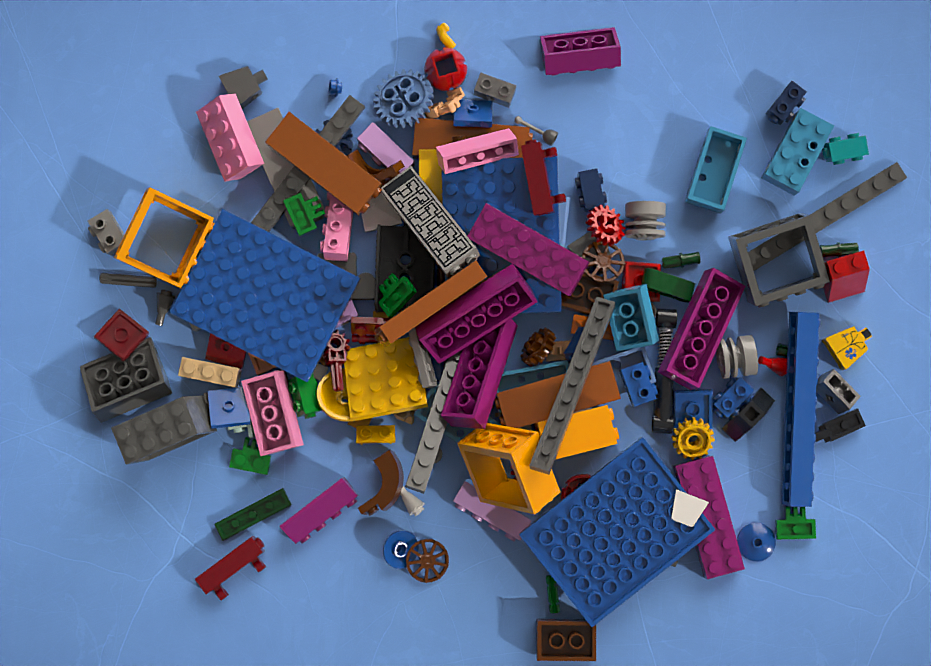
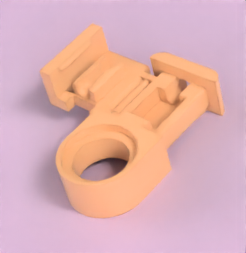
(449, 106)

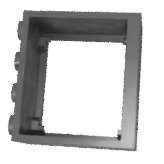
(741, 240)
(163, 429)

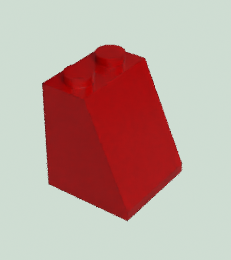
(846, 276)

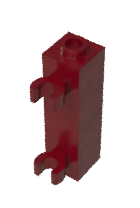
(537, 177)
(231, 564)

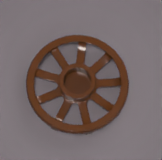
(604, 261)
(427, 560)

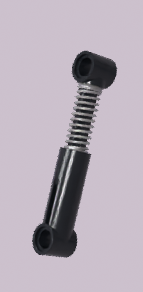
(662, 413)

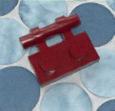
(365, 327)

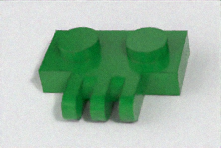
(303, 212)
(395, 294)
(250, 459)
(795, 525)

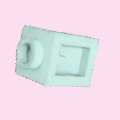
(237, 429)

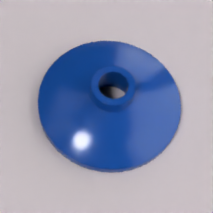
(747, 538)
(395, 558)

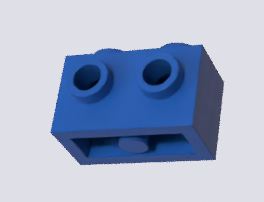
(638, 384)

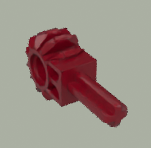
(336, 358)

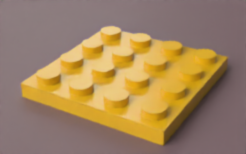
(383, 380)

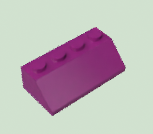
(580, 51)
(319, 510)

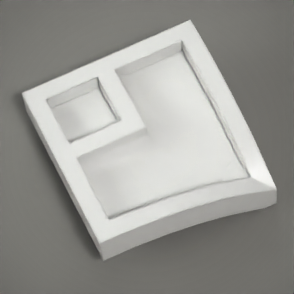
(380, 213)

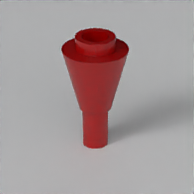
(777, 365)

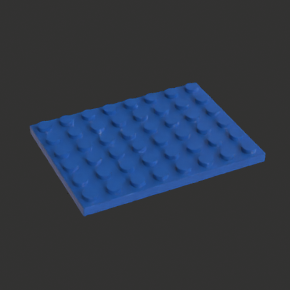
(506, 189)
(265, 295)
(614, 532)

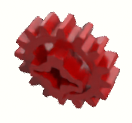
(599, 218)

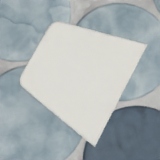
(687, 508)

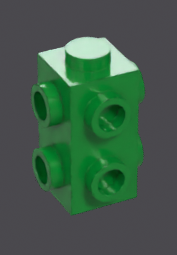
(304, 397)

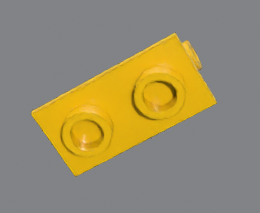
(375, 434)

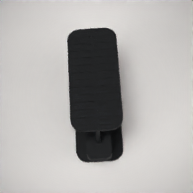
(393, 244)

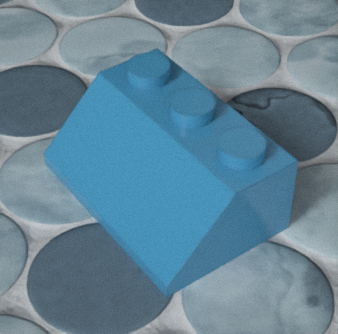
(632, 318)

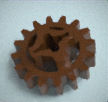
(538, 347)

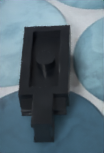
(840, 426)

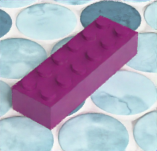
(528, 249)
(475, 313)
(701, 329)
(478, 378)
(719, 550)

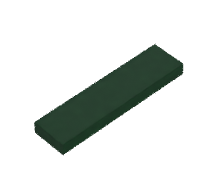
(252, 514)

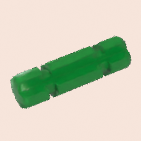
(553, 597)

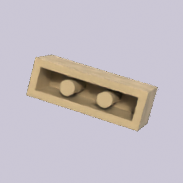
(209, 372)

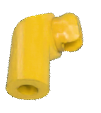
(444, 38)

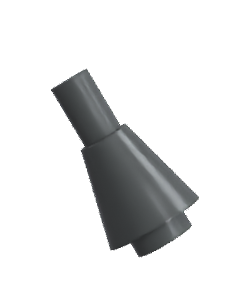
(164, 301)

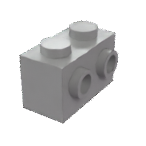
(107, 231)

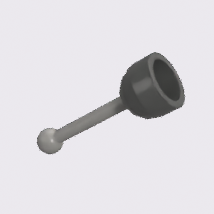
(549, 136)

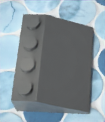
(124, 386)

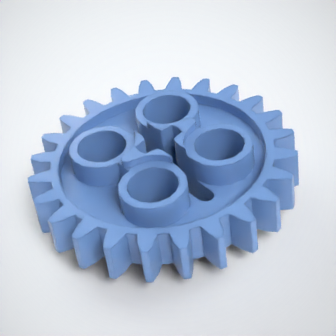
(388, 108)

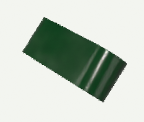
(668, 285)

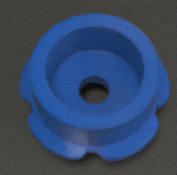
(335, 87)

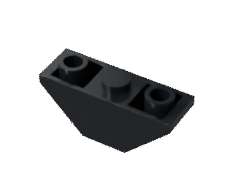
(748, 415)

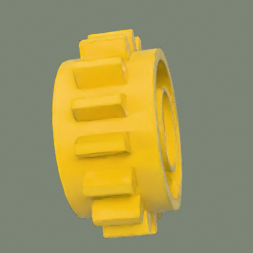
(700, 445)

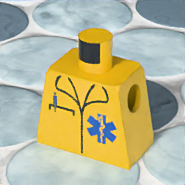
(847, 346)

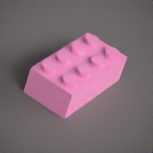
(229, 137)
(272, 413)

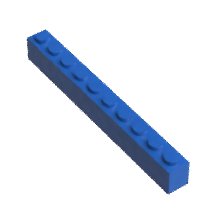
(800, 409)

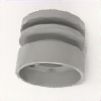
(645, 220)
(741, 356)

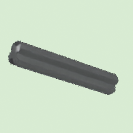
(128, 280)

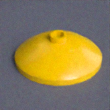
(331, 401)

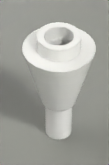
(412, 503)

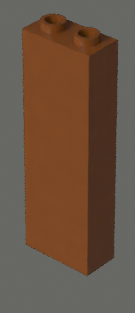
(437, 132)
(324, 164)
(429, 304)
(535, 400)

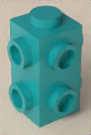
(852, 147)

